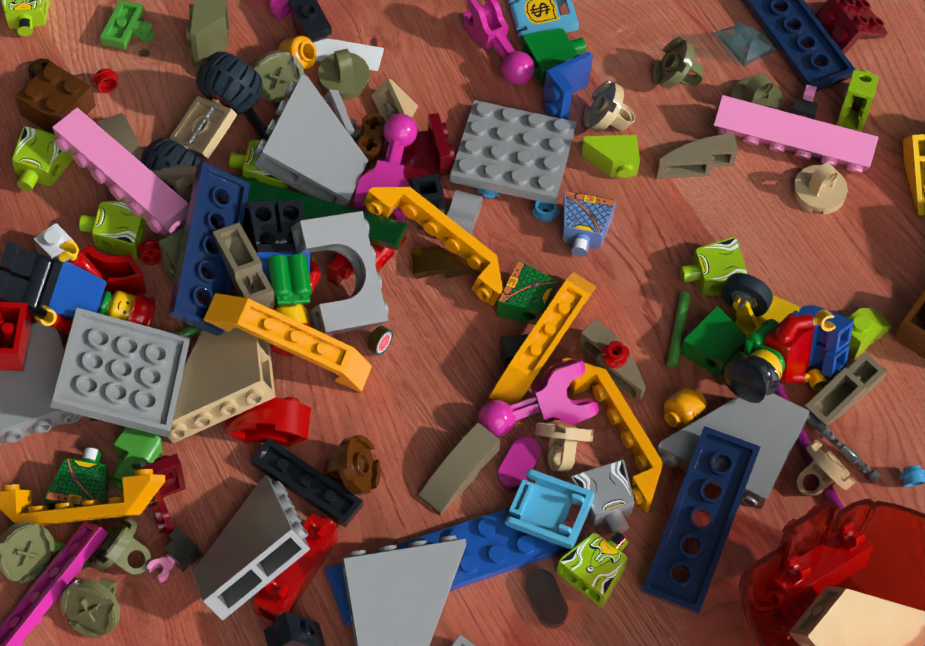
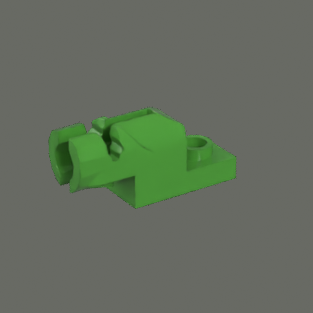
(134, 451)

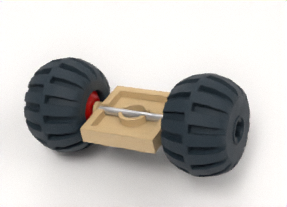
(232, 90)

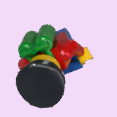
(786, 349)

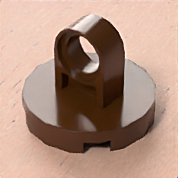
(354, 465)

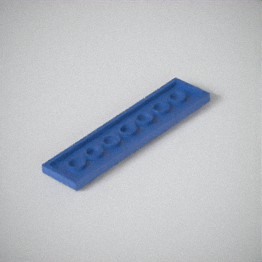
(489, 551)

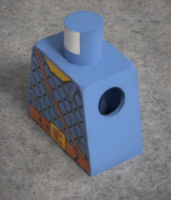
(585, 221)

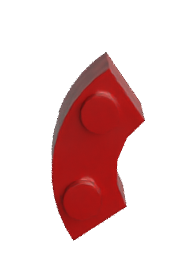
(118, 271)
(279, 419)

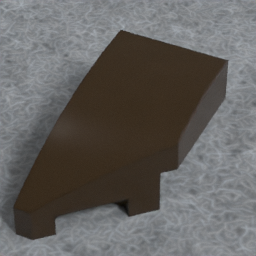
(436, 261)

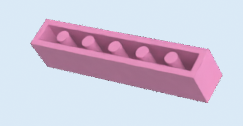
(796, 134)
(121, 172)

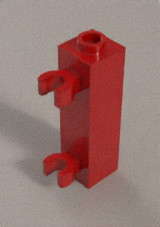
(825, 565)
(287, 588)

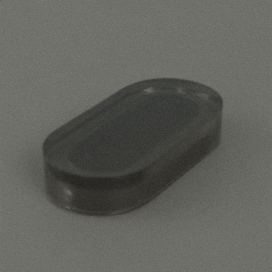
(546, 598)

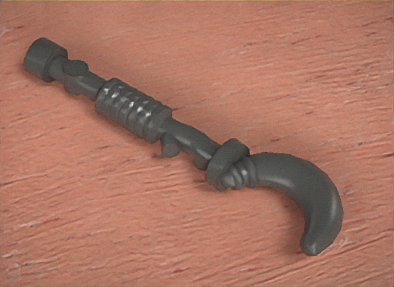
(844, 449)

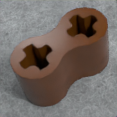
(372, 139)

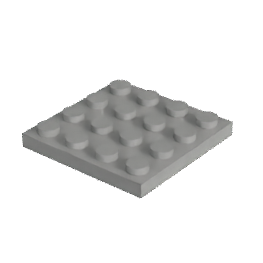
(513, 152)
(121, 372)

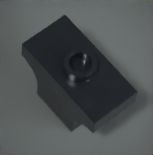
(309, 19)
(430, 189)
(293, 631)

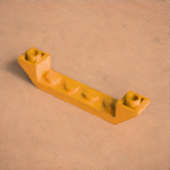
(385, 200)
(290, 335)
(543, 339)
(632, 434)
(137, 493)

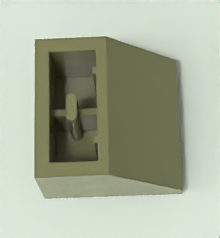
(208, 29)

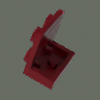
(849, 21)
(429, 151)
(174, 482)

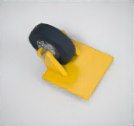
(754, 302)

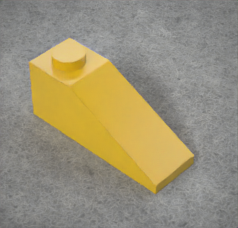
(915, 169)

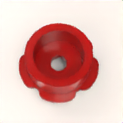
(105, 80)
(149, 252)
(615, 361)

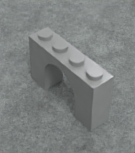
(349, 237)

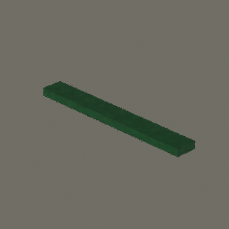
(382, 230)

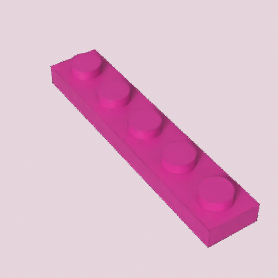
(51, 584)

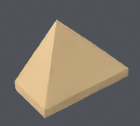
(393, 100)

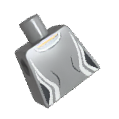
(612, 495)

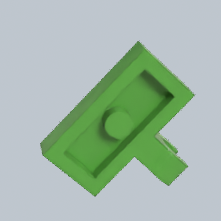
(124, 24)

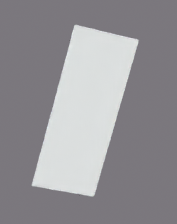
(371, 54)

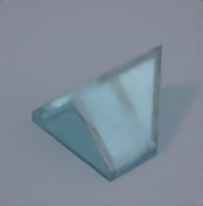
(745, 43)

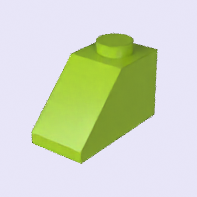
(613, 154)
(866, 330)

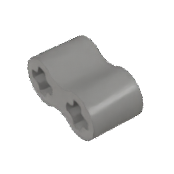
(465, 210)

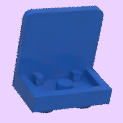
(563, 81)

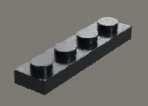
(307, 482)

